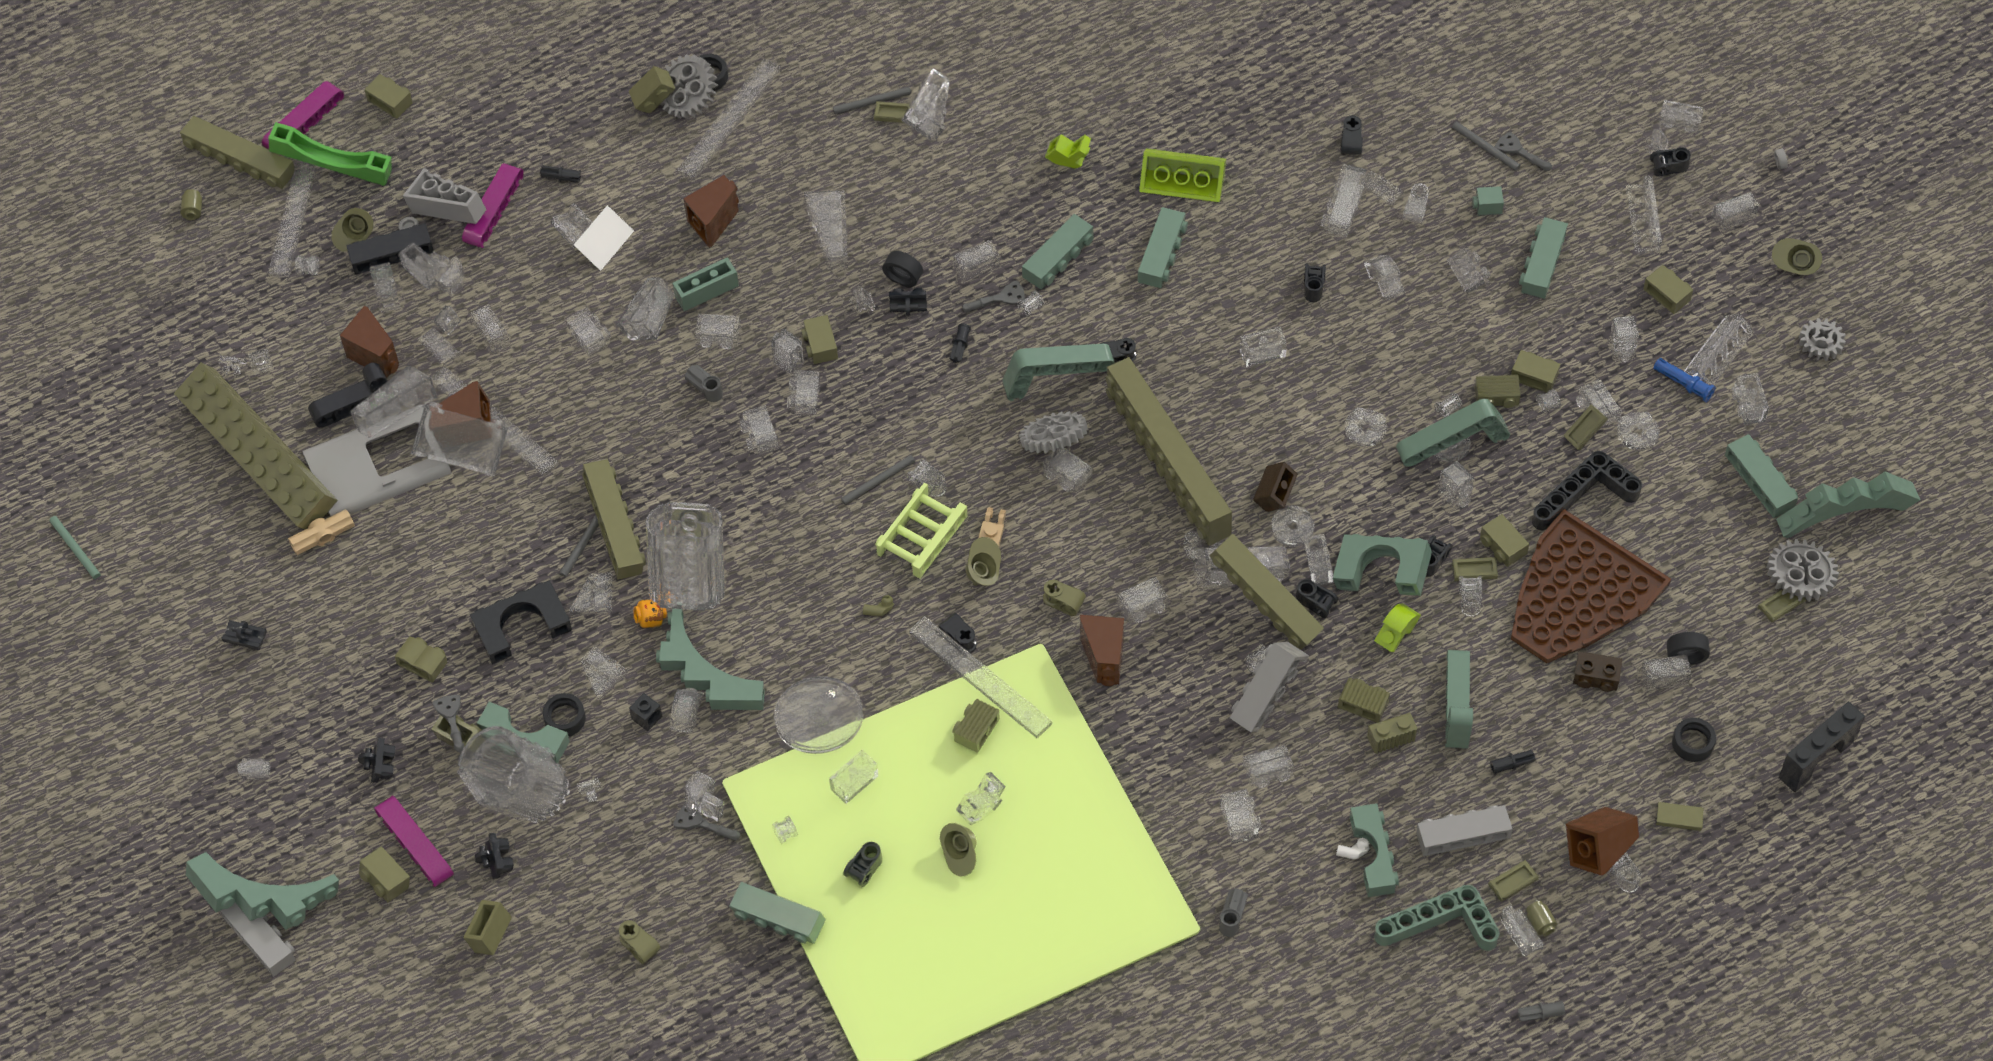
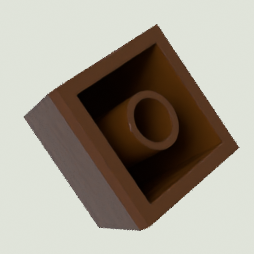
(712, 209)
(369, 343)
(470, 402)
(1103, 645)
(1600, 839)

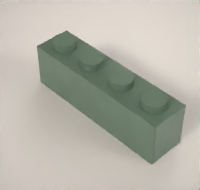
(1161, 247)
(1058, 251)
(1544, 257)
(1761, 476)
(777, 912)

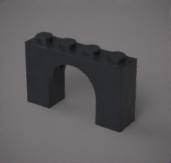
(538, 600)
(1837, 731)

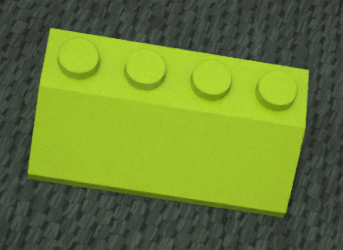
(1182, 175)

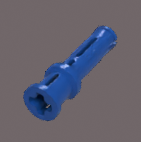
(1692, 383)

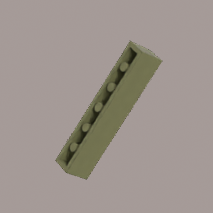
(237, 152)
(613, 519)
(1266, 592)

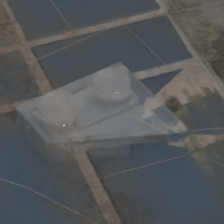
(594, 596)
(602, 671)

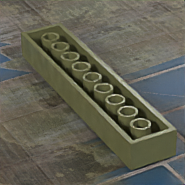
(255, 446)
(1169, 452)

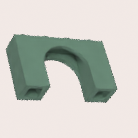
(1360, 550)

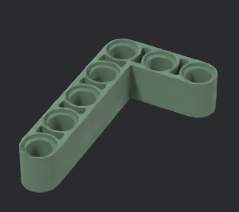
(1053, 361)
(1453, 429)
(1458, 709)
(1439, 915)

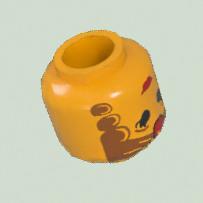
(648, 614)

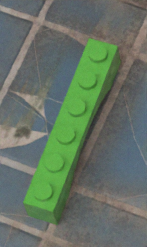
(363, 165)

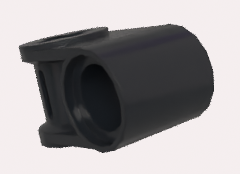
(1352, 136)
(1670, 161)
(1314, 280)
(1120, 352)
(1439, 554)
(1317, 599)
(959, 631)
(861, 867)

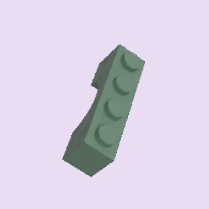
(548, 737)
(1379, 875)

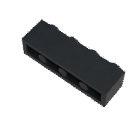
(387, 247)

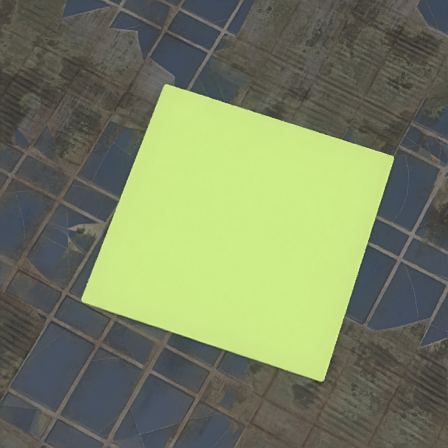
(933, 956)

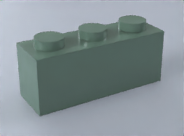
(705, 284)

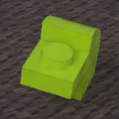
(1068, 153)
(1396, 624)

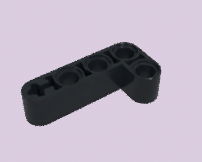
(340, 403)

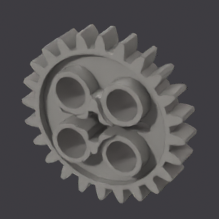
(687, 86)
(1053, 432)
(1813, 568)

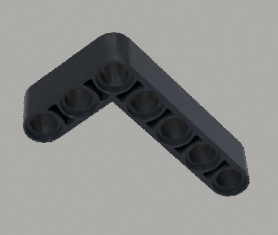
(1594, 473)

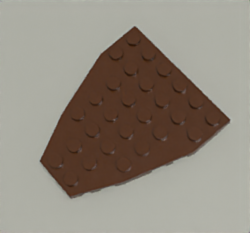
(1580, 590)

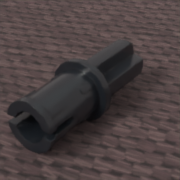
(560, 173)
(960, 342)
(1512, 761)

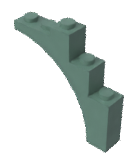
(1854, 495)
(722, 689)
(256, 899)

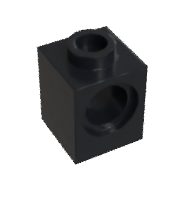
(645, 712)

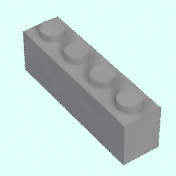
(1464, 830)
(260, 939)

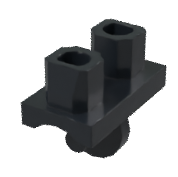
(908, 300)
(244, 635)
(381, 752)
(490, 856)

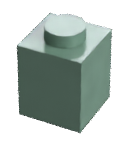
(1488, 200)

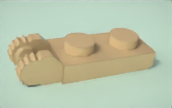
(993, 530)

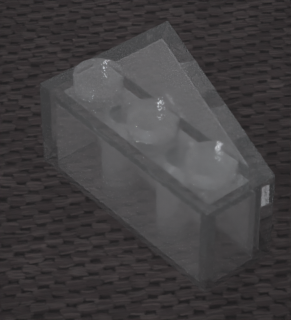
(928, 106)
(1344, 202)
(647, 310)

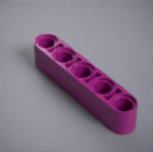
(311, 109)
(495, 200)
(414, 840)

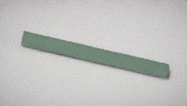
(75, 547)

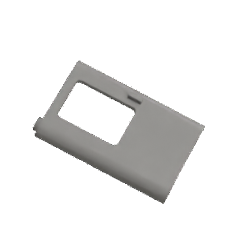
(351, 476)

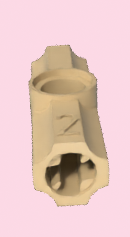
(321, 531)

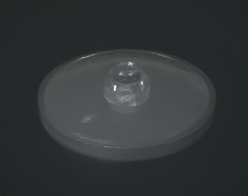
(818, 714)

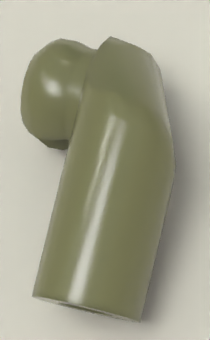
(881, 609)

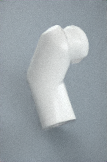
(1355, 851)

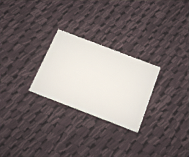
(603, 237)

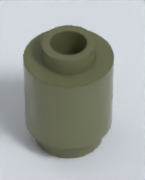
(191, 204)
(1541, 918)

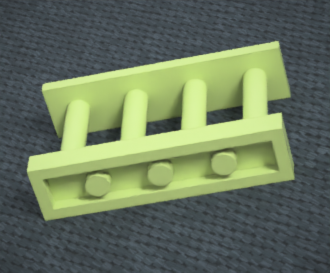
(931, 547)

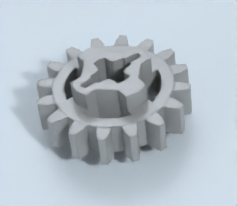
(1822, 339)

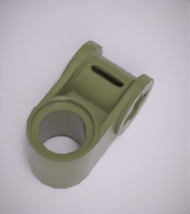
(1063, 598)
(640, 943)

